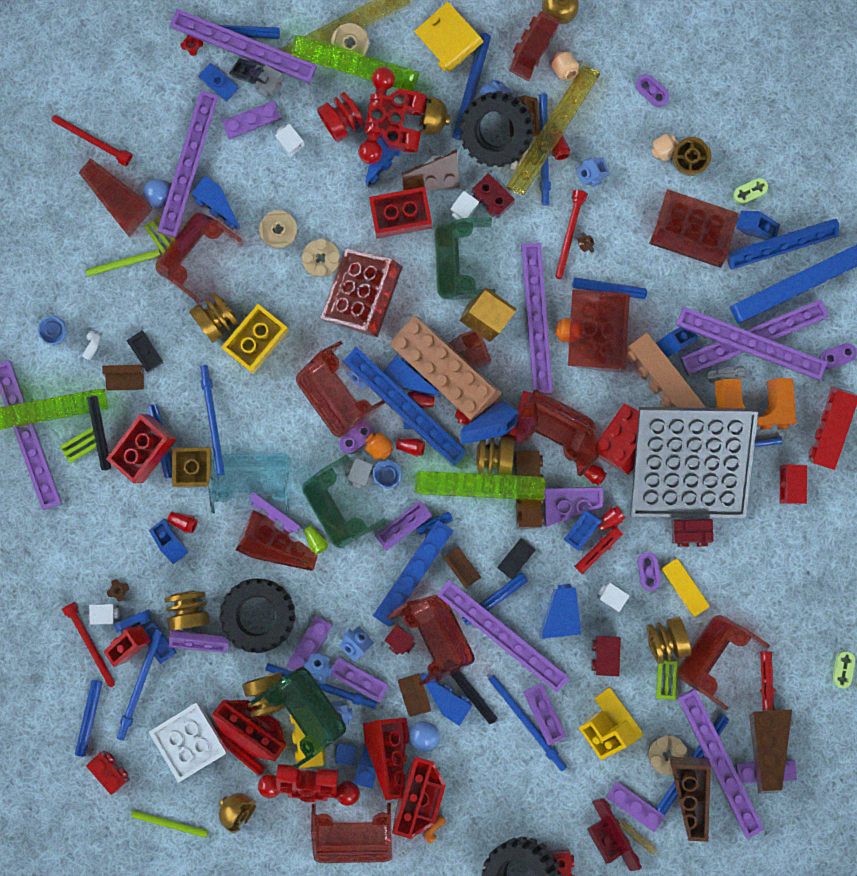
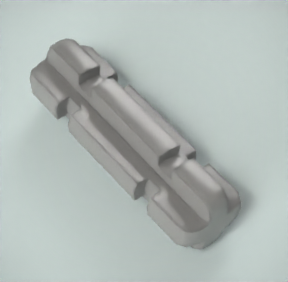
(726, 373)

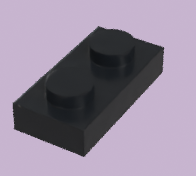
(145, 351)
(516, 558)

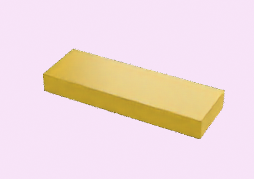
(685, 587)
(616, 711)

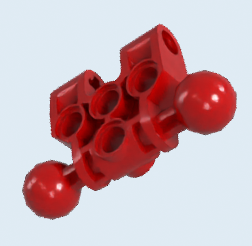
(407, 139)
(308, 785)

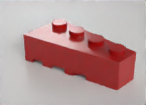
(833, 427)

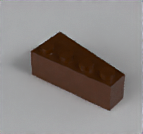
(528, 511)
(770, 745)
(693, 789)

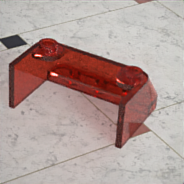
(170, 262)
(330, 395)
(562, 425)
(440, 633)
(707, 650)
(351, 841)

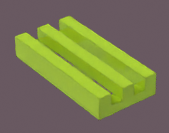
(153, 223)
(67, 453)
(666, 683)

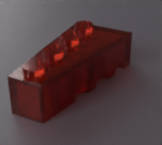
(119, 200)

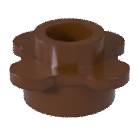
(586, 243)
(117, 585)

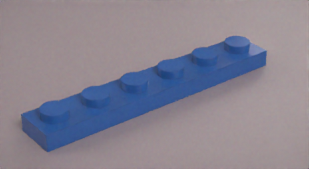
(783, 243)
(413, 571)

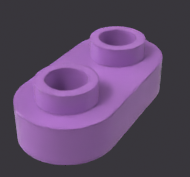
(654, 89)
(838, 355)
(356, 437)
(648, 571)

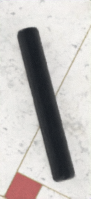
(99, 432)
(474, 697)

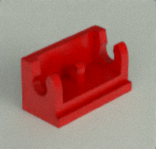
(793, 484)

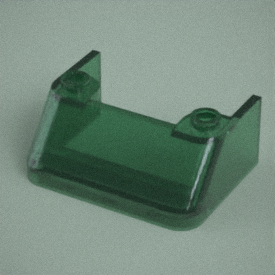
(449, 281)
(338, 530)
(309, 709)

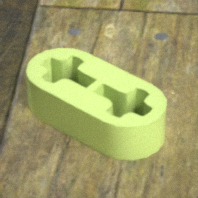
(748, 188)
(848, 671)

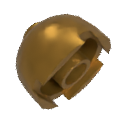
(561, 9)
(434, 117)
(693, 156)
(235, 810)

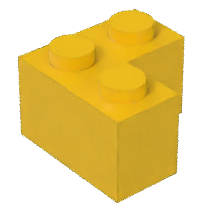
(605, 737)

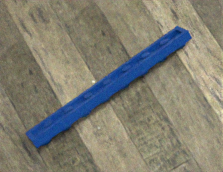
(404, 406)

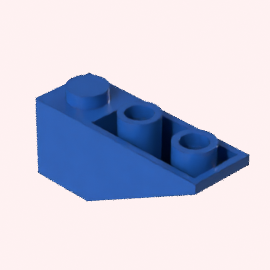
(384, 163)
(212, 196)
(408, 379)
(493, 423)
(450, 705)

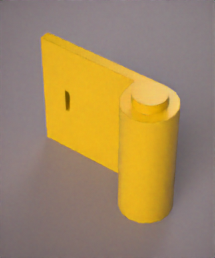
(448, 37)

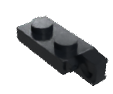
(248, 72)

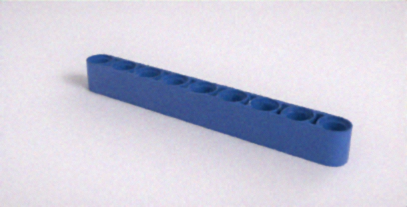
(795, 285)

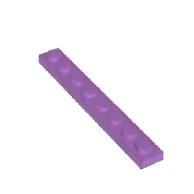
(243, 46)
(187, 164)
(537, 317)
(770, 330)
(751, 343)
(29, 442)
(502, 635)
(720, 763)

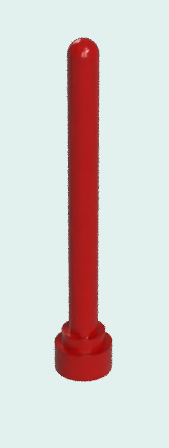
(123, 157)
(579, 198)
(72, 612)

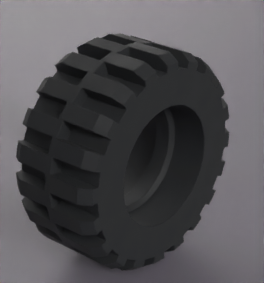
(479, 146)
(231, 615)
(521, 849)

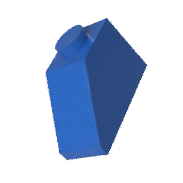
(757, 225)
(676, 341)
(168, 541)
(365, 772)

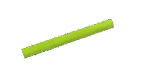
(123, 262)
(169, 823)

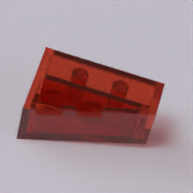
(533, 45)

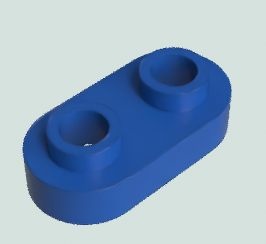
(140, 618)

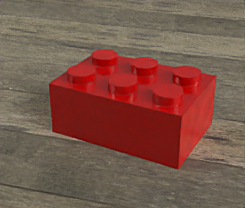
(400, 212)
(618, 441)
(141, 448)

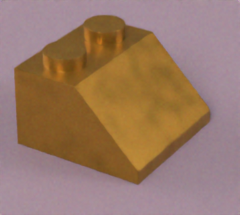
(487, 314)
(191, 467)

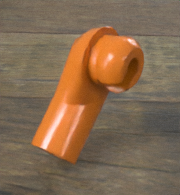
(429, 833)

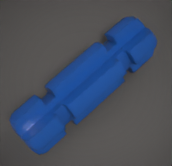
(445, 518)

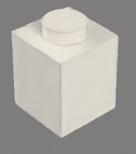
(289, 139)
(464, 206)
(612, 596)
(103, 614)

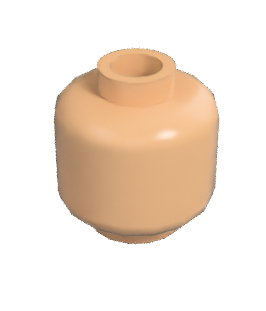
(565, 65)
(664, 147)

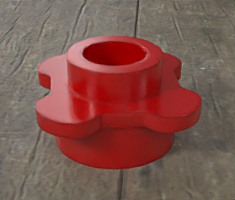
(191, 49)

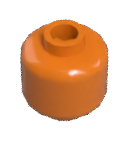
(563, 330)
(378, 445)

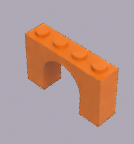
(780, 406)

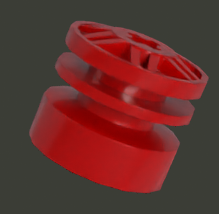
(340, 117)

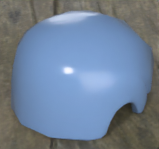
(156, 192)
(49, 326)
(387, 474)
(424, 736)

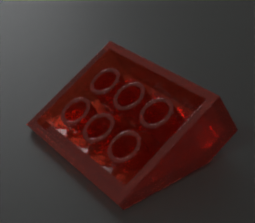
(694, 228)
(362, 292)
(598, 330)

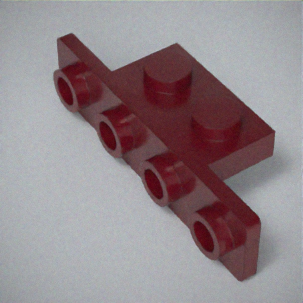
(610, 838)

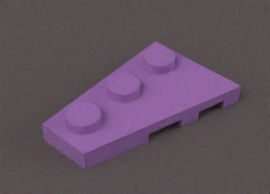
(570, 502)

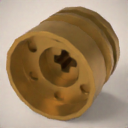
(213, 317)
(495, 456)
(187, 610)
(668, 640)
(257, 687)

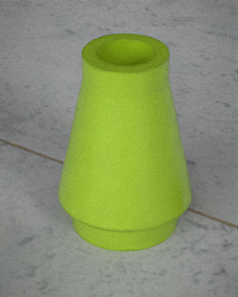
(315, 540)

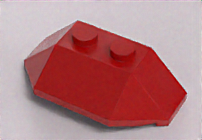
(256, 735)
(420, 799)

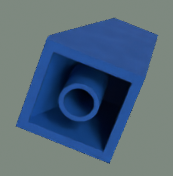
(562, 614)

